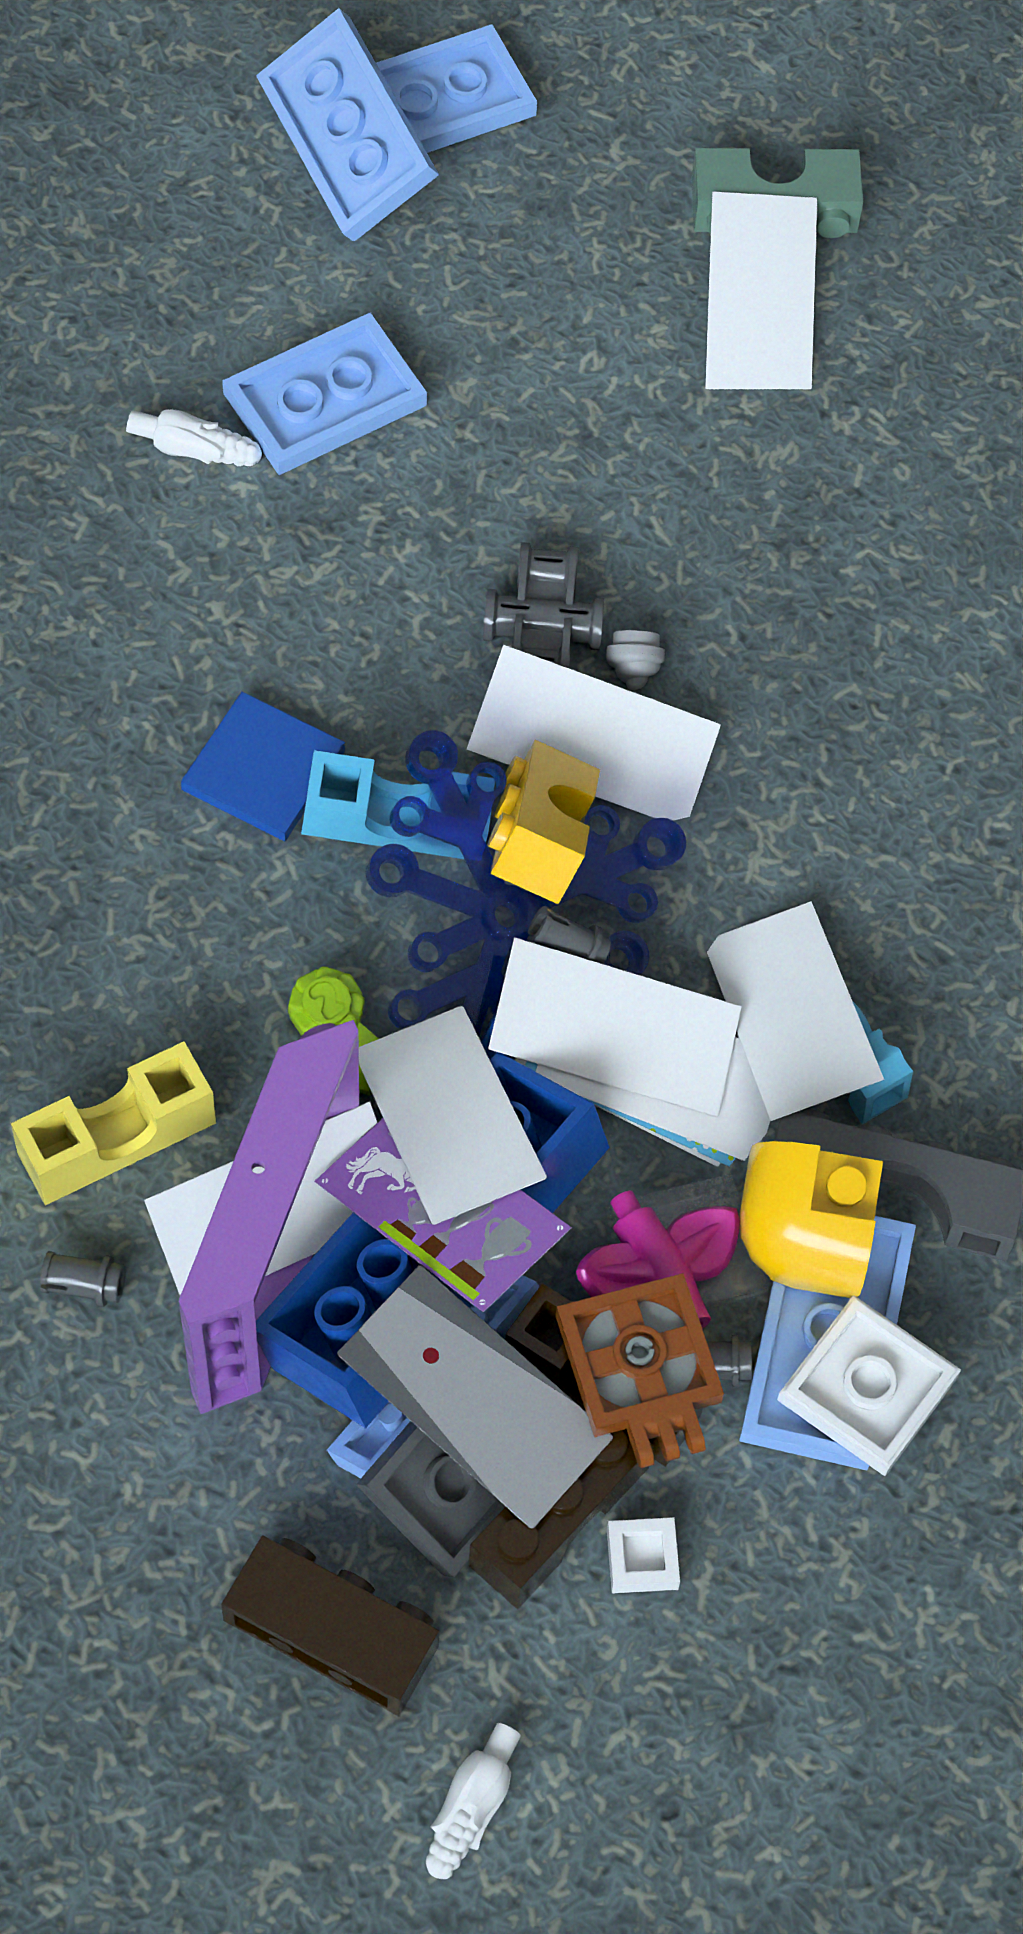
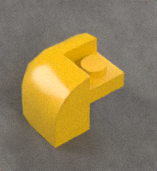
(810, 1216)

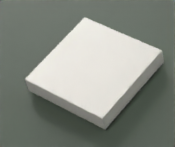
(869, 1385)

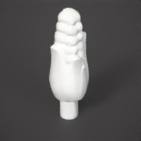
(189, 436)
(471, 1802)

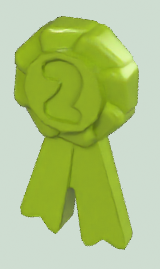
(329, 998)

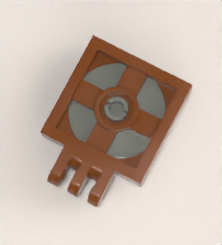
(642, 1364)

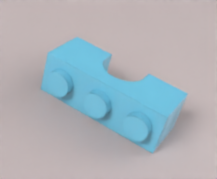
(355, 804)

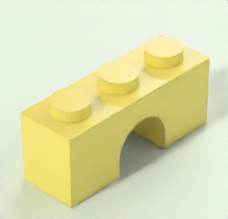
(155, 1108)

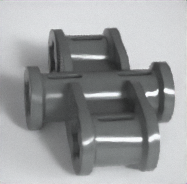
(544, 612)

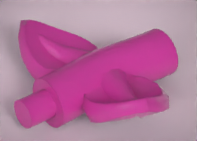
(693, 1244)

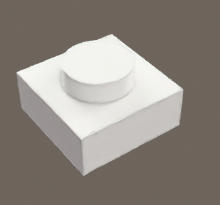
(643, 1555)

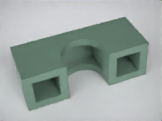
(825, 174)

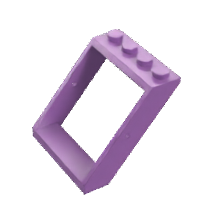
(227, 1280)

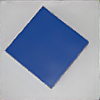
(259, 765)

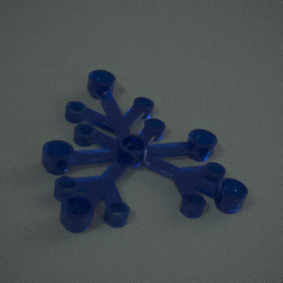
(463, 827)

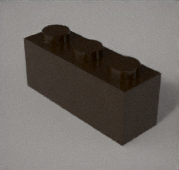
(331, 1623)

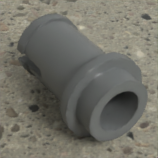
(568, 936)
(83, 1277)
(732, 1359)

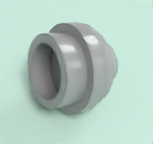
(627, 657)

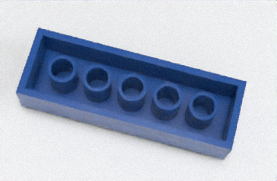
(364, 1268)

